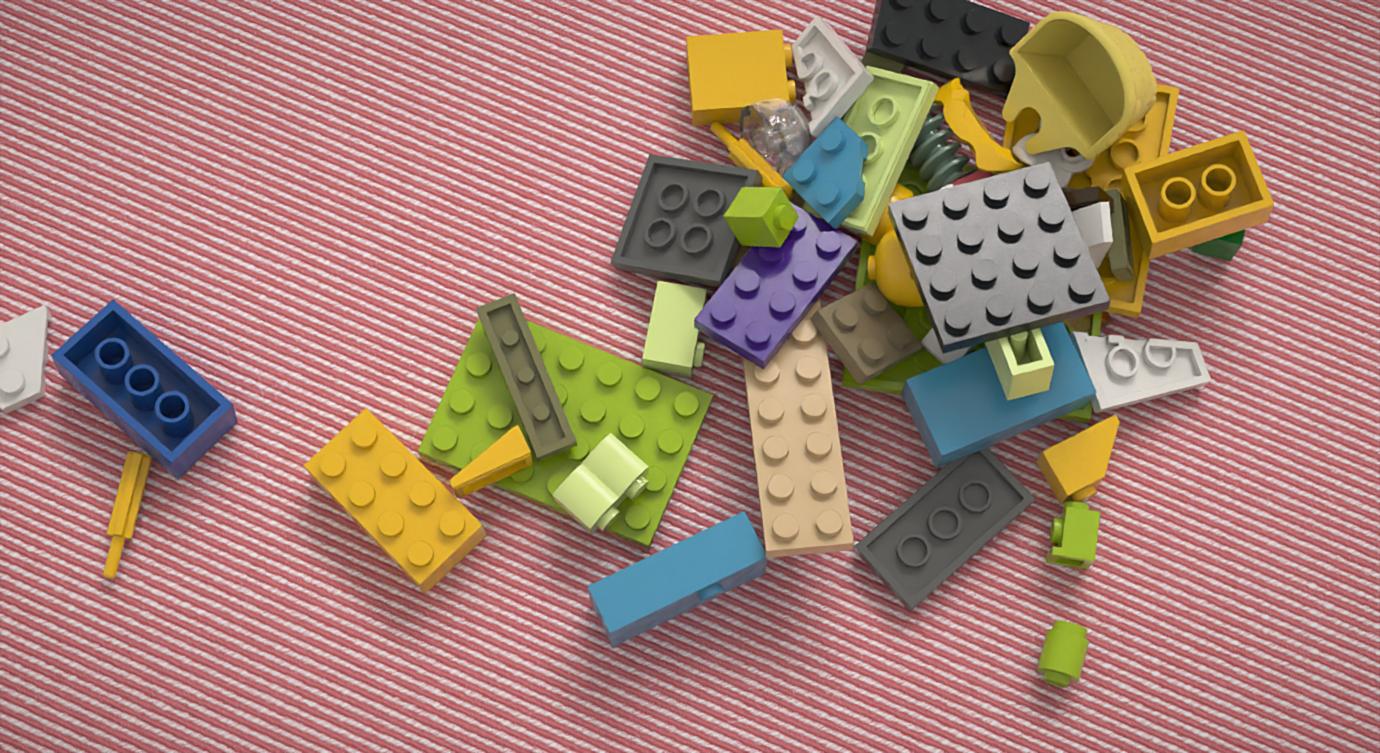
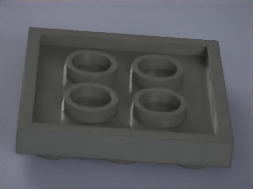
(679, 221)

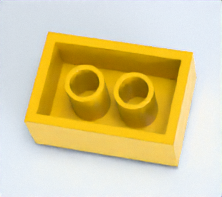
(1196, 194)

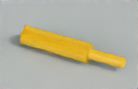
(747, 157)
(126, 507)

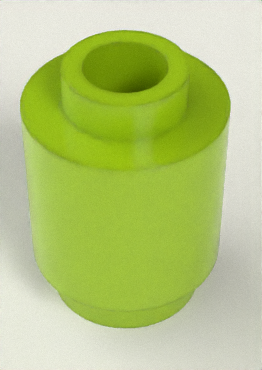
(1063, 654)

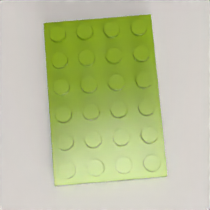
(599, 397)

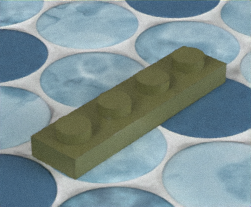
(526, 377)

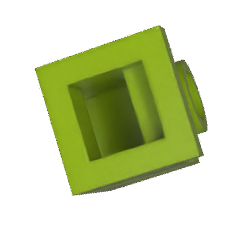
(1074, 536)

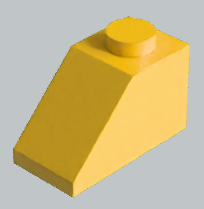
(1079, 462)

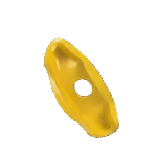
(971, 131)

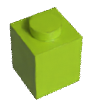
(761, 216)

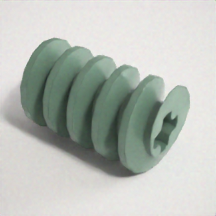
(936, 156)

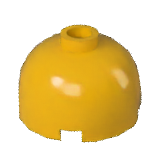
(893, 273)

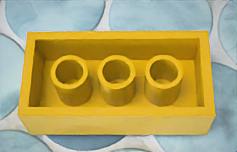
(395, 500)

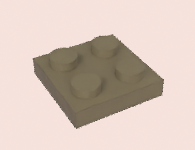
(866, 333)

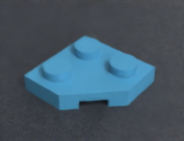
(831, 172)

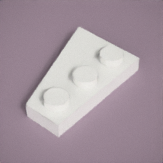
(829, 73)
(1138, 369)

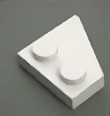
(23, 359)

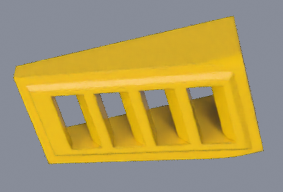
(497, 462)

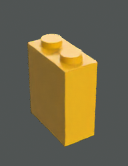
(736, 71)

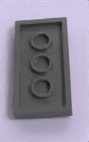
(943, 525)

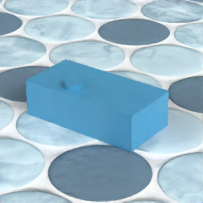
(966, 409)
(678, 579)

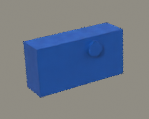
(145, 389)

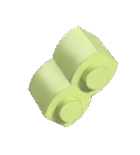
(602, 484)

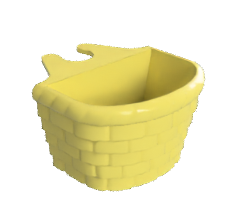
(1082, 81)

